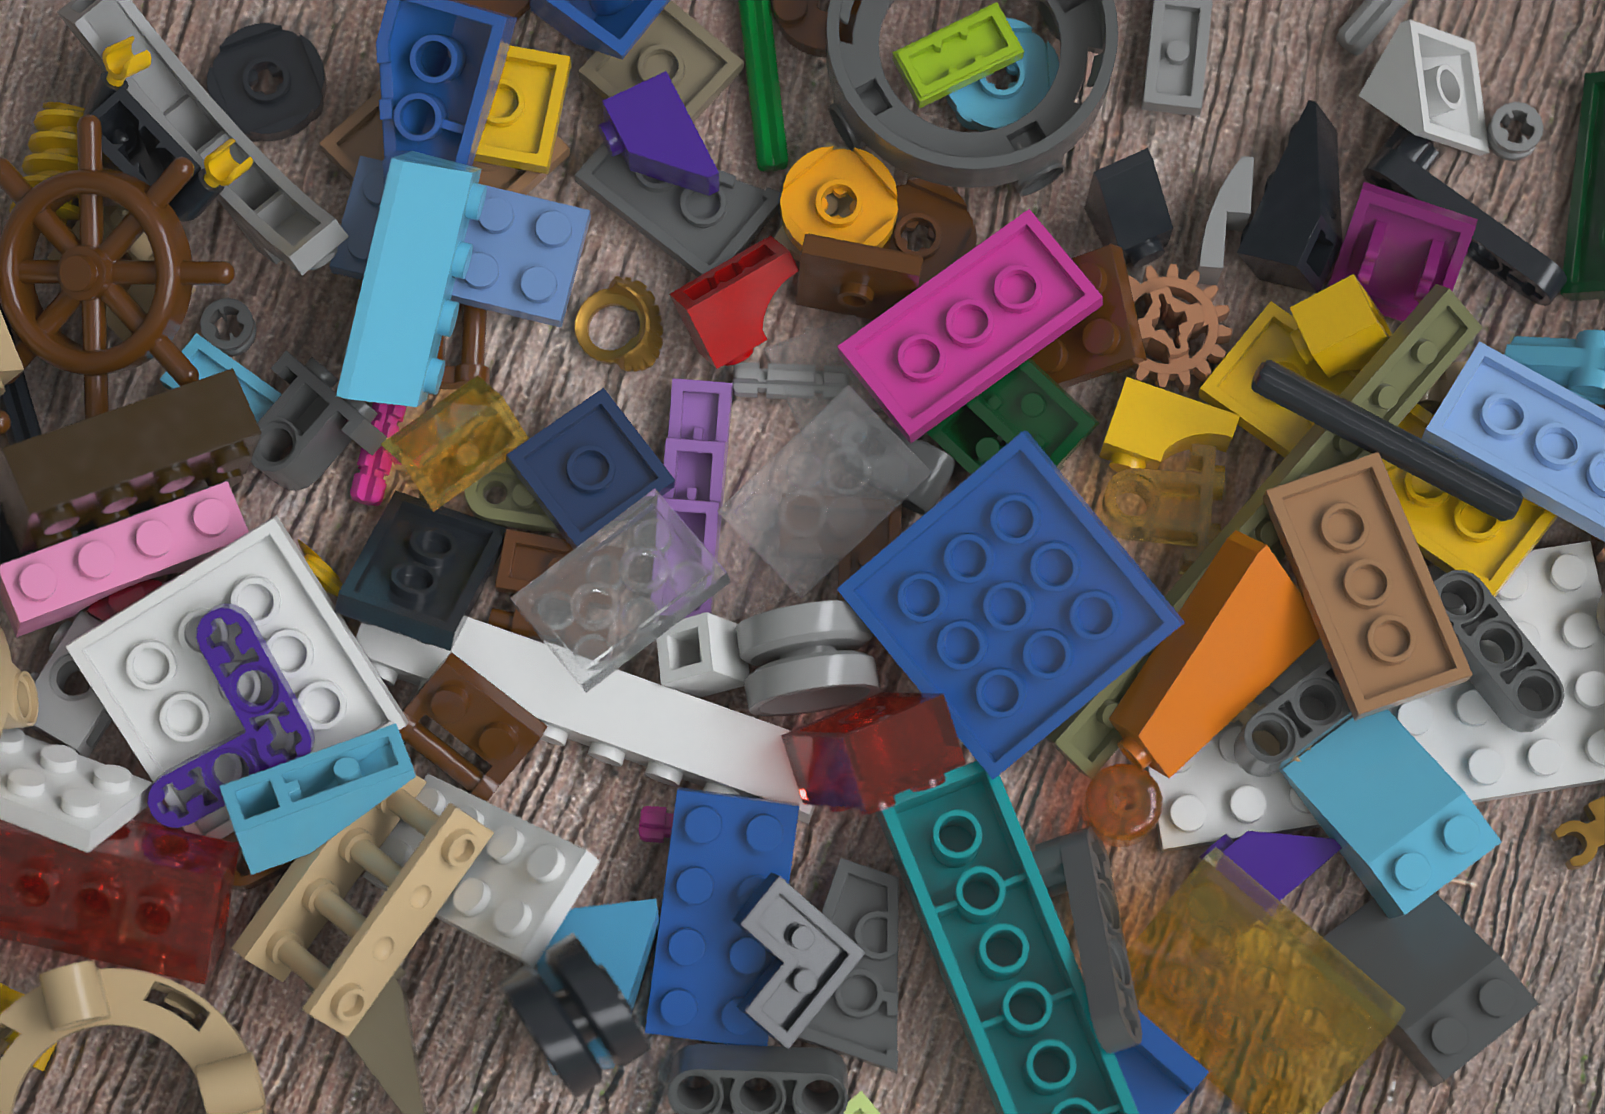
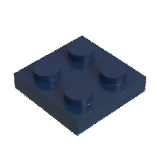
(588, 468)

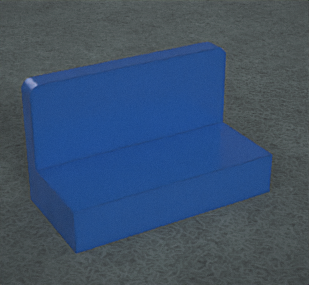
(1159, 1071)

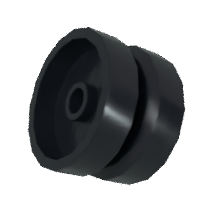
(582, 1010)

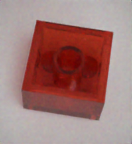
(874, 751)

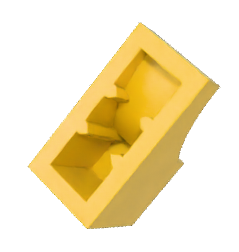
(1339, 327)
(1158, 424)

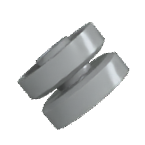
(806, 659)

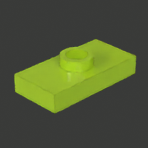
(958, 55)

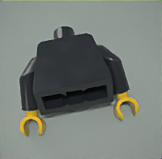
(142, 147)

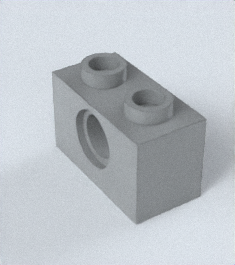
(66, 718)

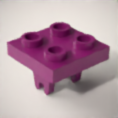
(1402, 249)

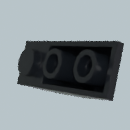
(1300, 214)

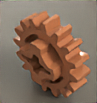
(1191, 321)

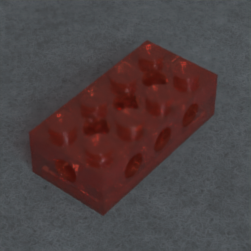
(133, 901)

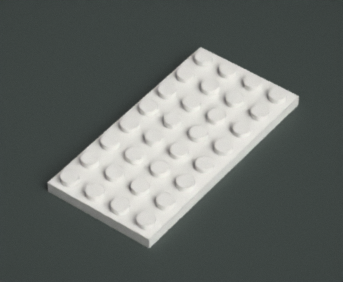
(1555, 607)

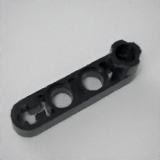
(1404, 168)

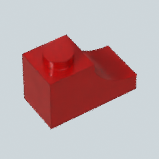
(729, 302)

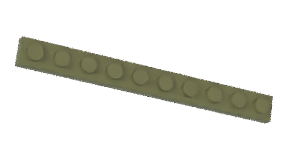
(1386, 387)

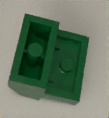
(1015, 403)

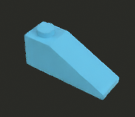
(314, 797)

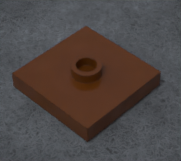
(854, 276)

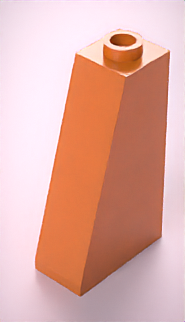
(1236, 639)

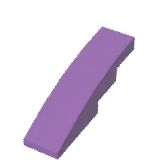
(698, 458)

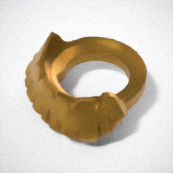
(640, 350)

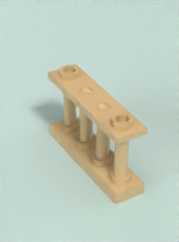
(315, 892)

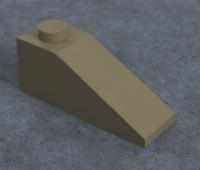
(388, 1046)

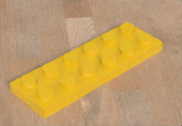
(1445, 527)

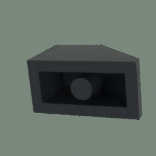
(1130, 208)

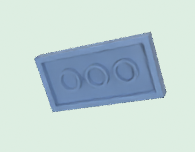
(520, 254)

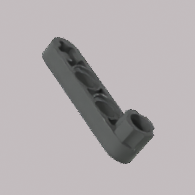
(1082, 868)

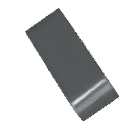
(733, 1065)

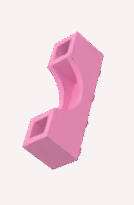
(91, 566)

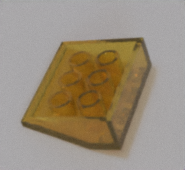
(1256, 993)

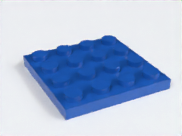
(1010, 604)

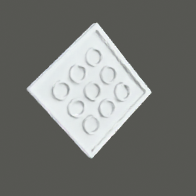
(168, 699)

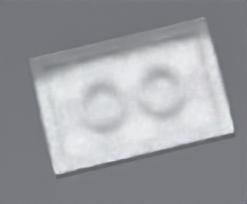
(824, 492)
(620, 590)

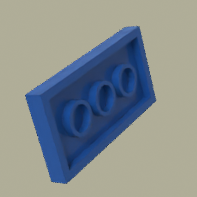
(702, 958)

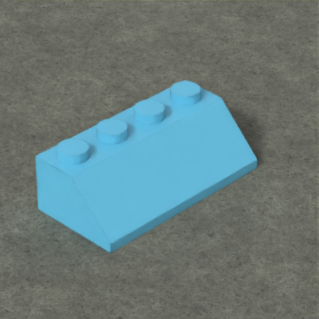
(411, 280)

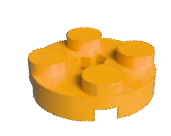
(841, 173)

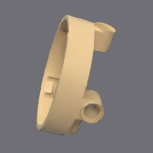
(90, 997)

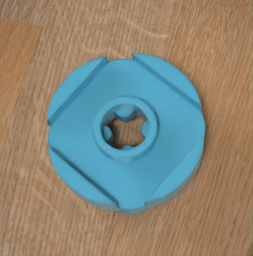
(987, 108)

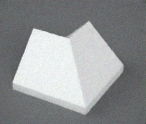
(1431, 87)

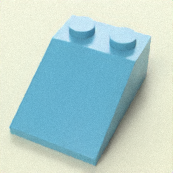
(1390, 810)

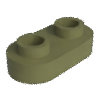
(517, 509)

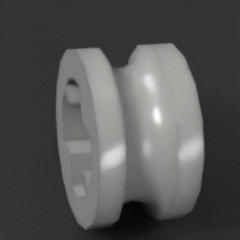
(1531, 126)

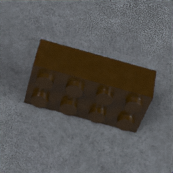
(127, 461)

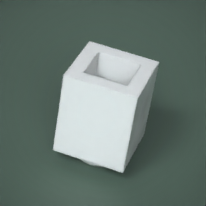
(701, 656)

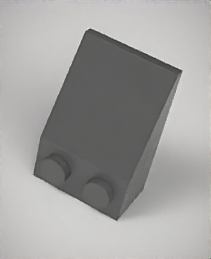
(1443, 974)

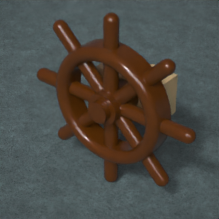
(117, 261)

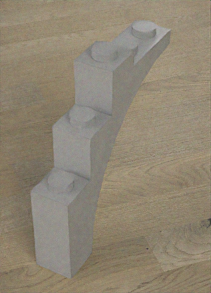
(262, 201)

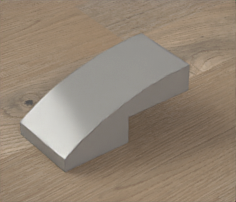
(1228, 212)

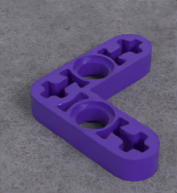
(253, 741)

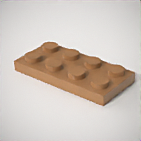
(1367, 586)

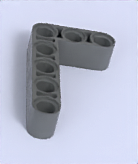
(1494, 681)

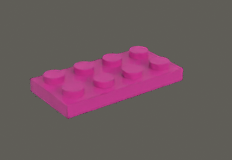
(970, 325)

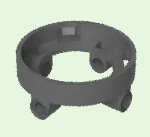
(1020, 153)

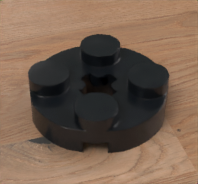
(283, 53)

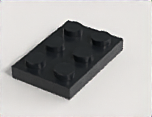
(421, 571)

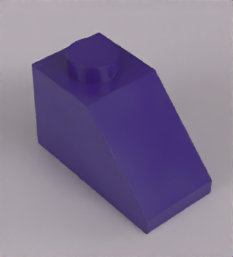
(658, 136)
(1277, 859)

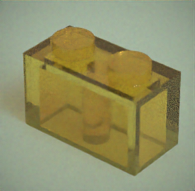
(455, 442)

